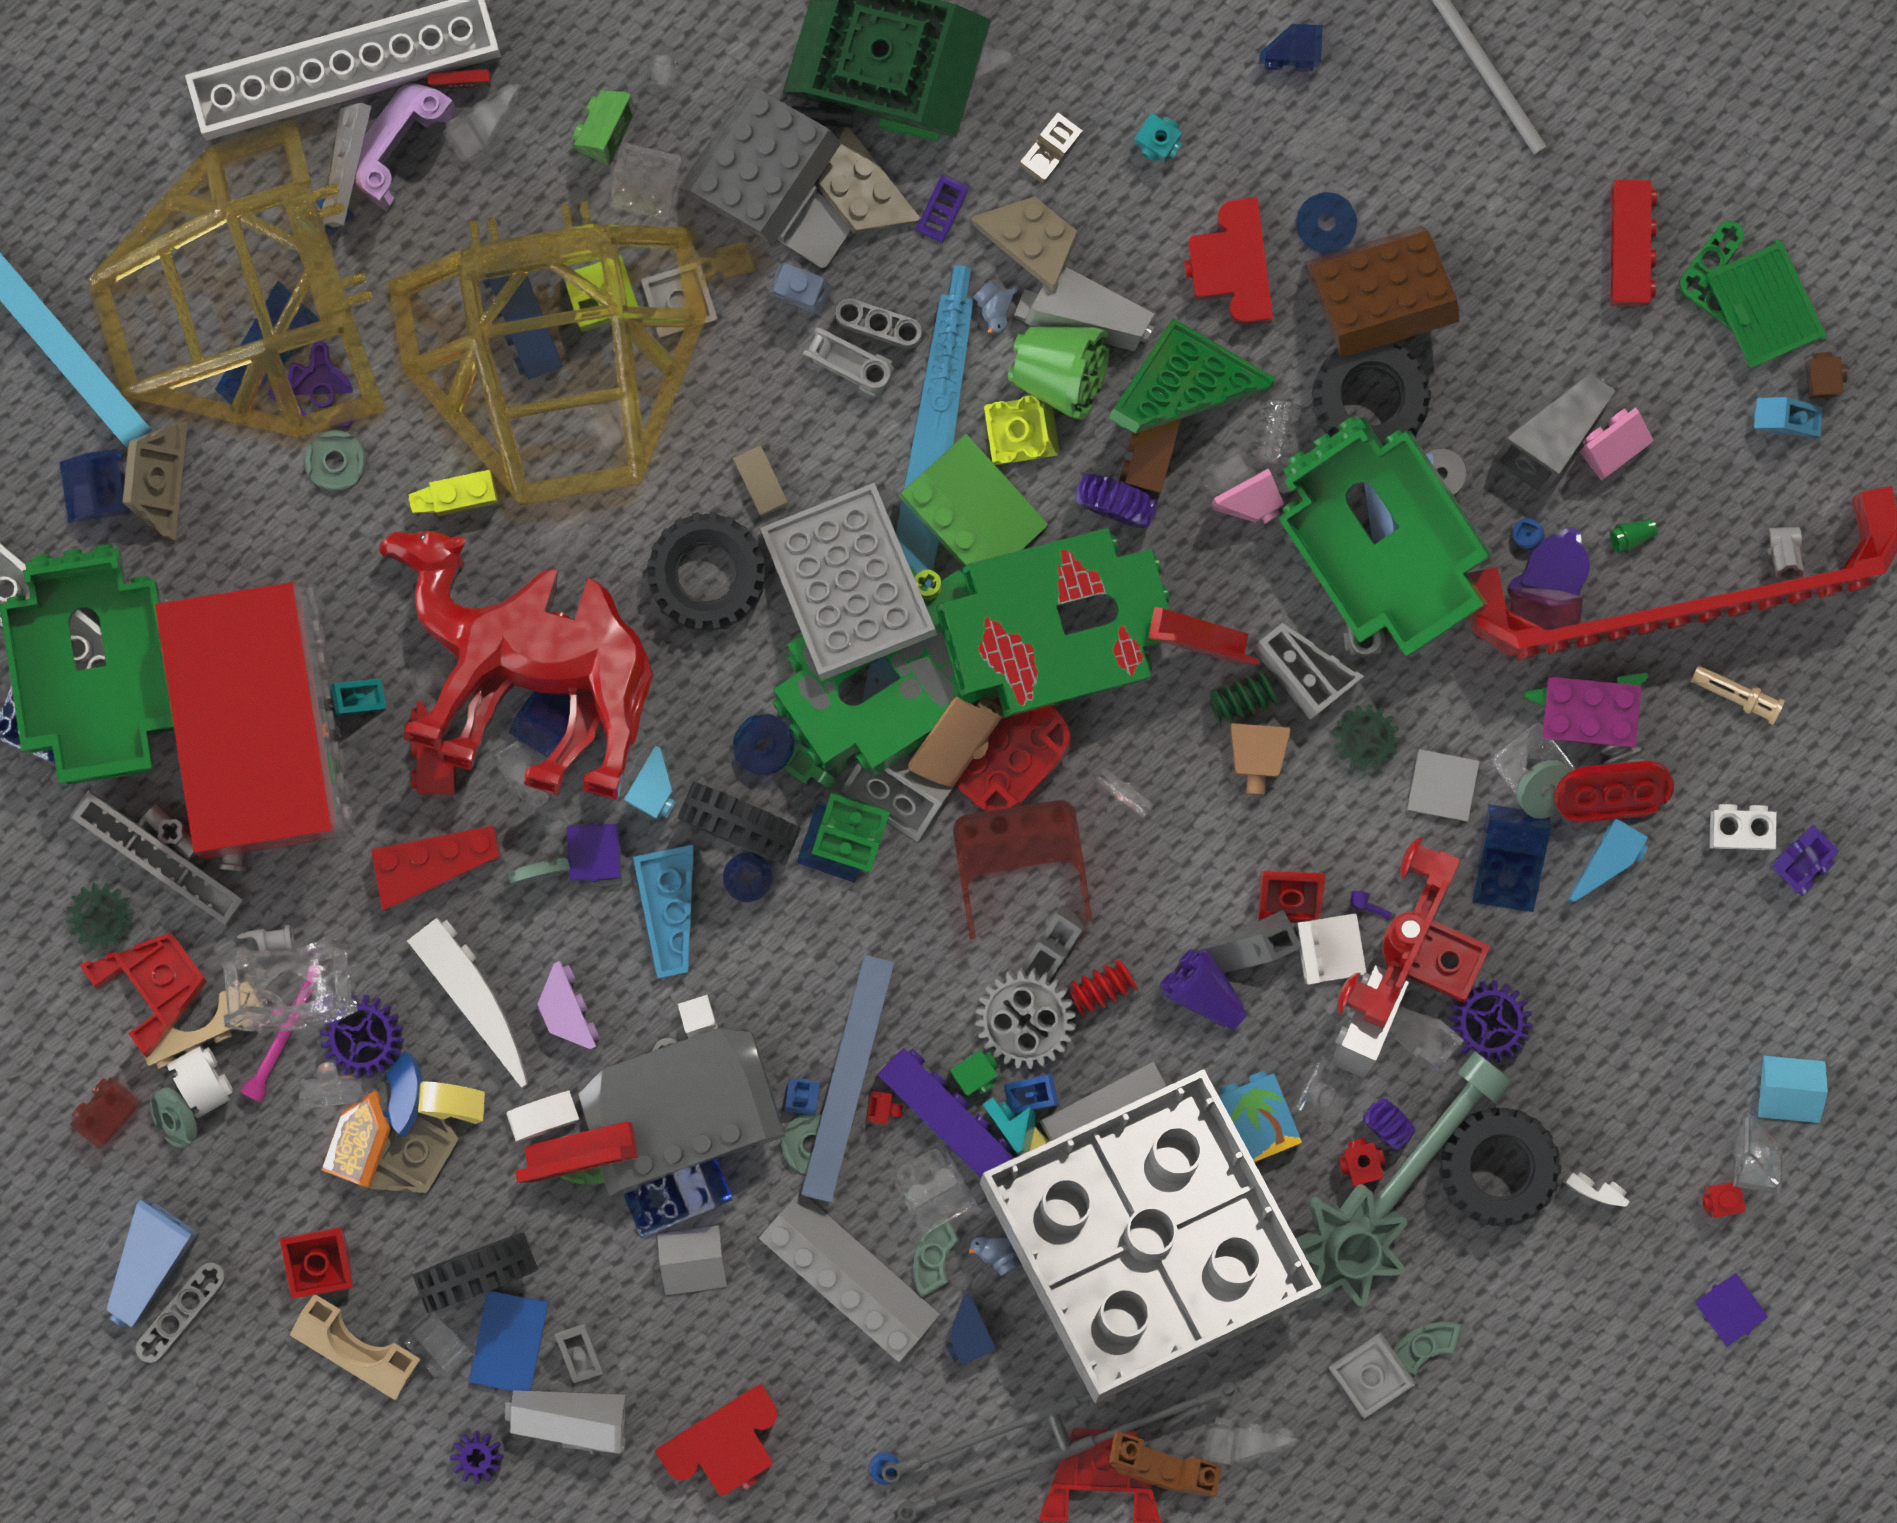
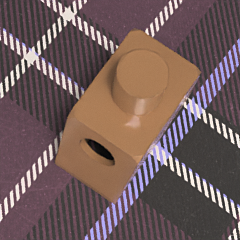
(1258, 753)

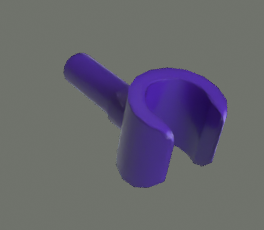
(1360, 901)

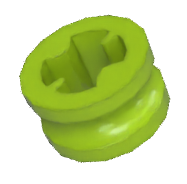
(923, 576)

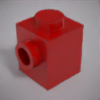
(1723, 1199)

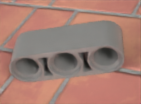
(867, 312)

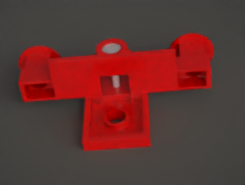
(1417, 944)

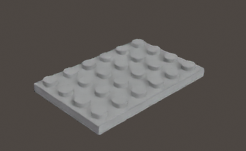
(848, 581)

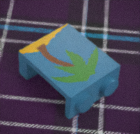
(1260, 1115)

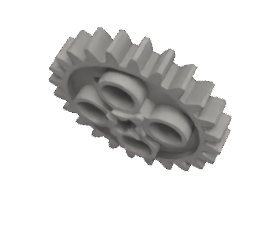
(1043, 997)

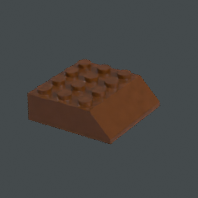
(1383, 291)

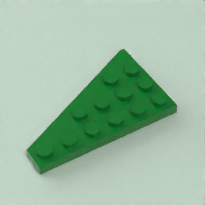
(1185, 378)

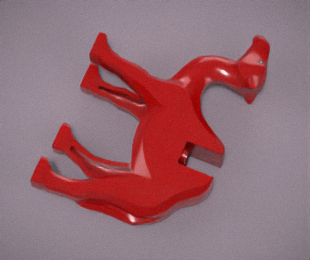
(527, 647)

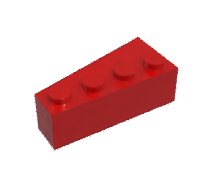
(422, 865)

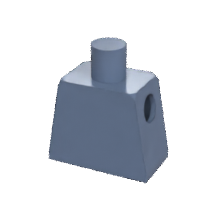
(800, 288)

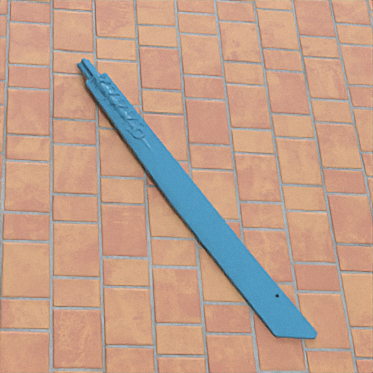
(932, 435)

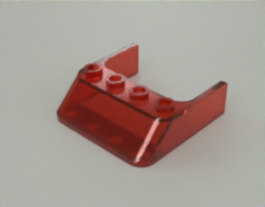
(1015, 840)

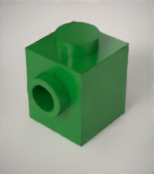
(976, 1073)

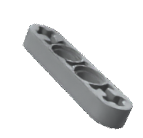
(182, 1313)

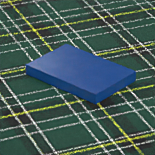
(508, 1341)

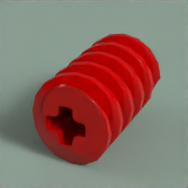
(1101, 987)

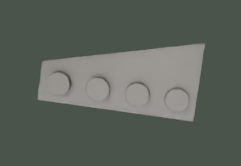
(346, 155)

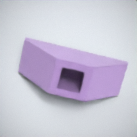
(564, 1009)

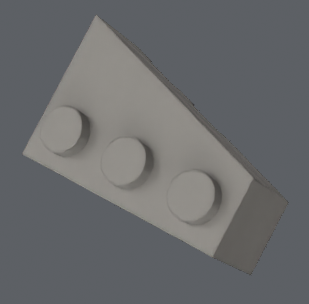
(1305, 670)
(1360, 1040)

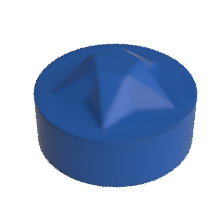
(1528, 534)
(877, 1463)

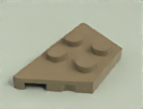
(862, 189)
(1031, 237)
(155, 477)
(417, 1159)

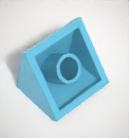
(1792, 1089)

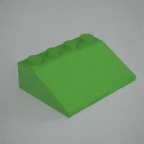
(972, 505)

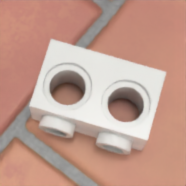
(1743, 836)

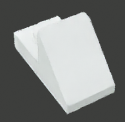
(697, 1016)

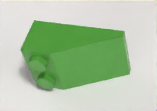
(605, 125)

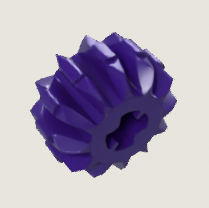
(1389, 1124)
(484, 1464)

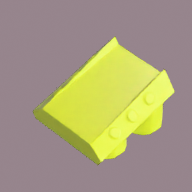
(1021, 430)

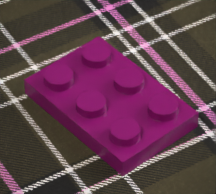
(1592, 712)

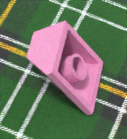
(1252, 499)

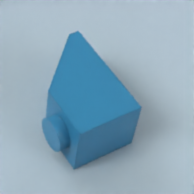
(1788, 417)

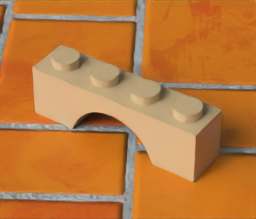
(178, 1041)
(324, 1331)

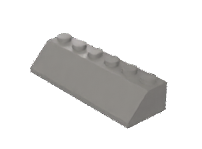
(849, 1276)

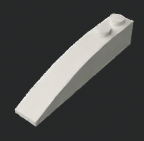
(466, 986)

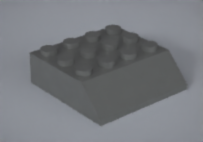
(760, 164)

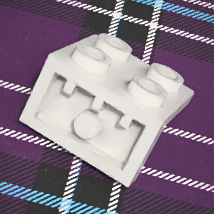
(1330, 948)

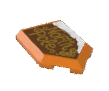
(358, 1141)

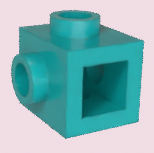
(1154, 128)

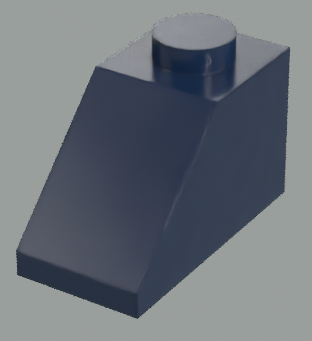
(969, 1333)

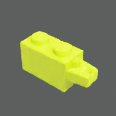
(455, 494)

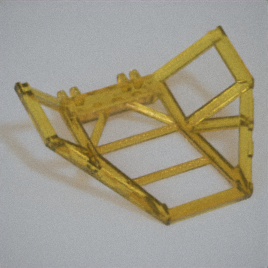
(553, 251)
(263, 355)

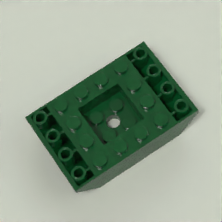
(919, 80)

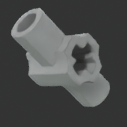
(160, 821)

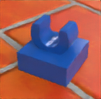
(802, 1096)

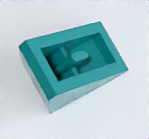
(358, 697)

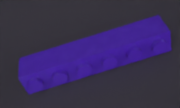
(945, 1112)

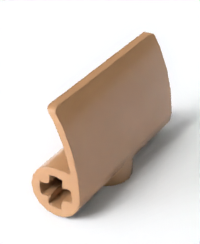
(956, 741)

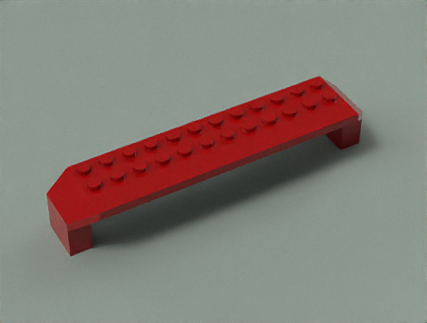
(1515, 635)

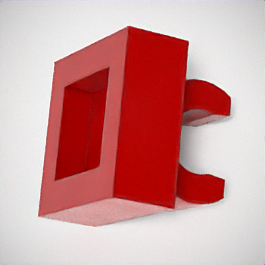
(881, 1108)

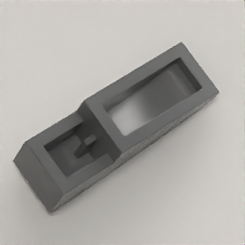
(1053, 945)

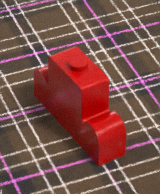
(1233, 263)
(725, 1443)

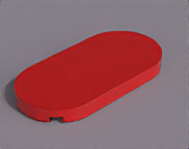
(1613, 791)

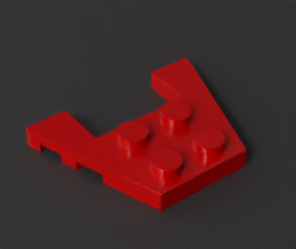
(163, 978)
(1093, 1472)

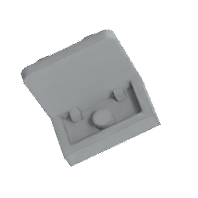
(815, 230)

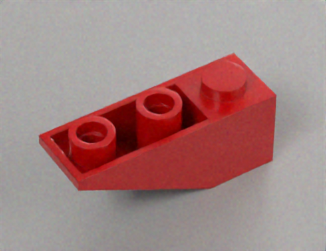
(431, 775)

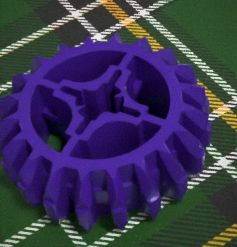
(1116, 500)
(1501, 997)
(386, 1047)

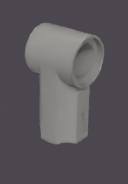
(1786, 552)

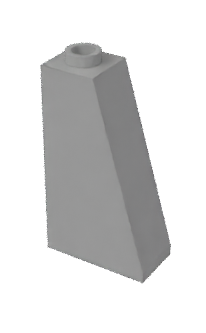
(1088, 304)
(569, 1418)

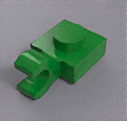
(803, 768)

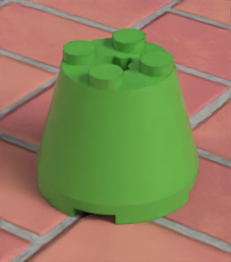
(1061, 366)

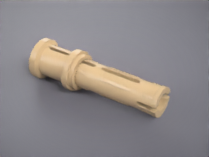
(1703, 676)

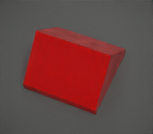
(1293, 892)
(317, 1262)

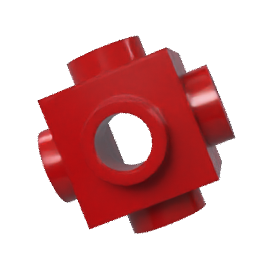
(1372, 1169)

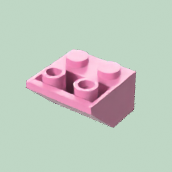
(1619, 443)

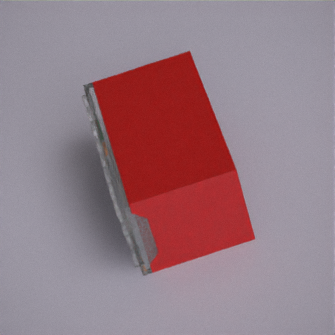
(254, 719)

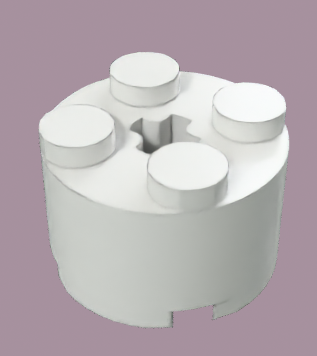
(200, 1081)

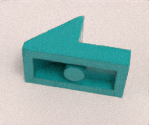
(1017, 1131)

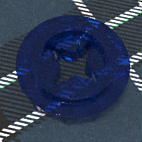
(740, 890)

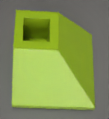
(581, 300)

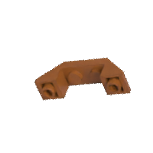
(1163, 1470)

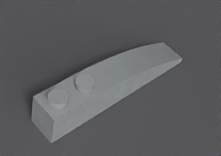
(156, 857)

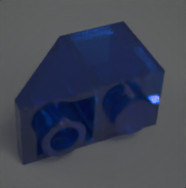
(1296, 46)

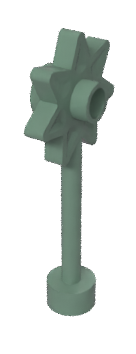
(1354, 1239)

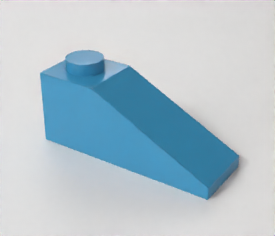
(1614, 853)

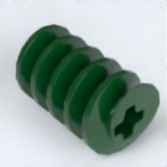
(1242, 698)

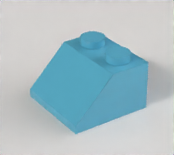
(653, 788)

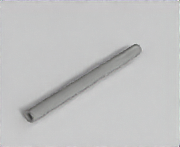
(1490, 75)

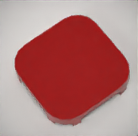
(1017, 759)

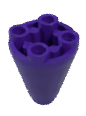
(1204, 989)

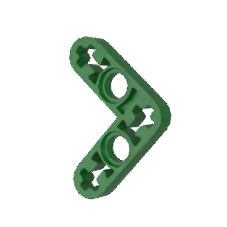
(1698, 269)

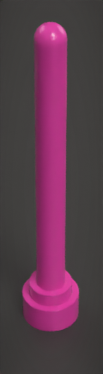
(256, 1086)

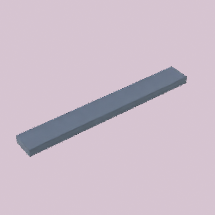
(847, 1079)

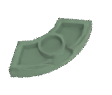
(931, 1257)
(1427, 1342)

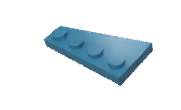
(666, 900)

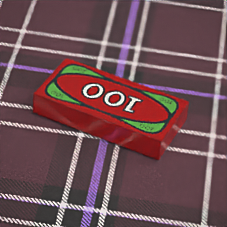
(459, 79)

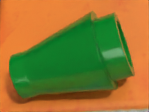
(1632, 534)

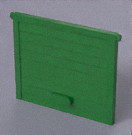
(1765, 304)

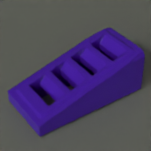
(954, 184)

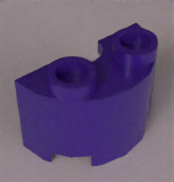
(1805, 858)

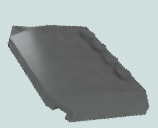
(684, 1105)

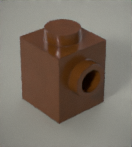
(1825, 376)

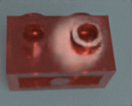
(105, 1111)

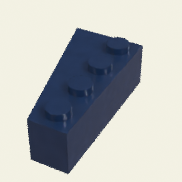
(534, 347)

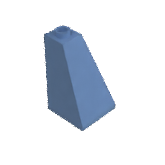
(148, 1259)

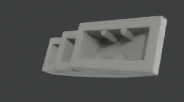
(1104, 1101)

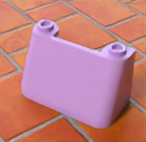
(409, 104)

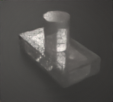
(330, 1088)

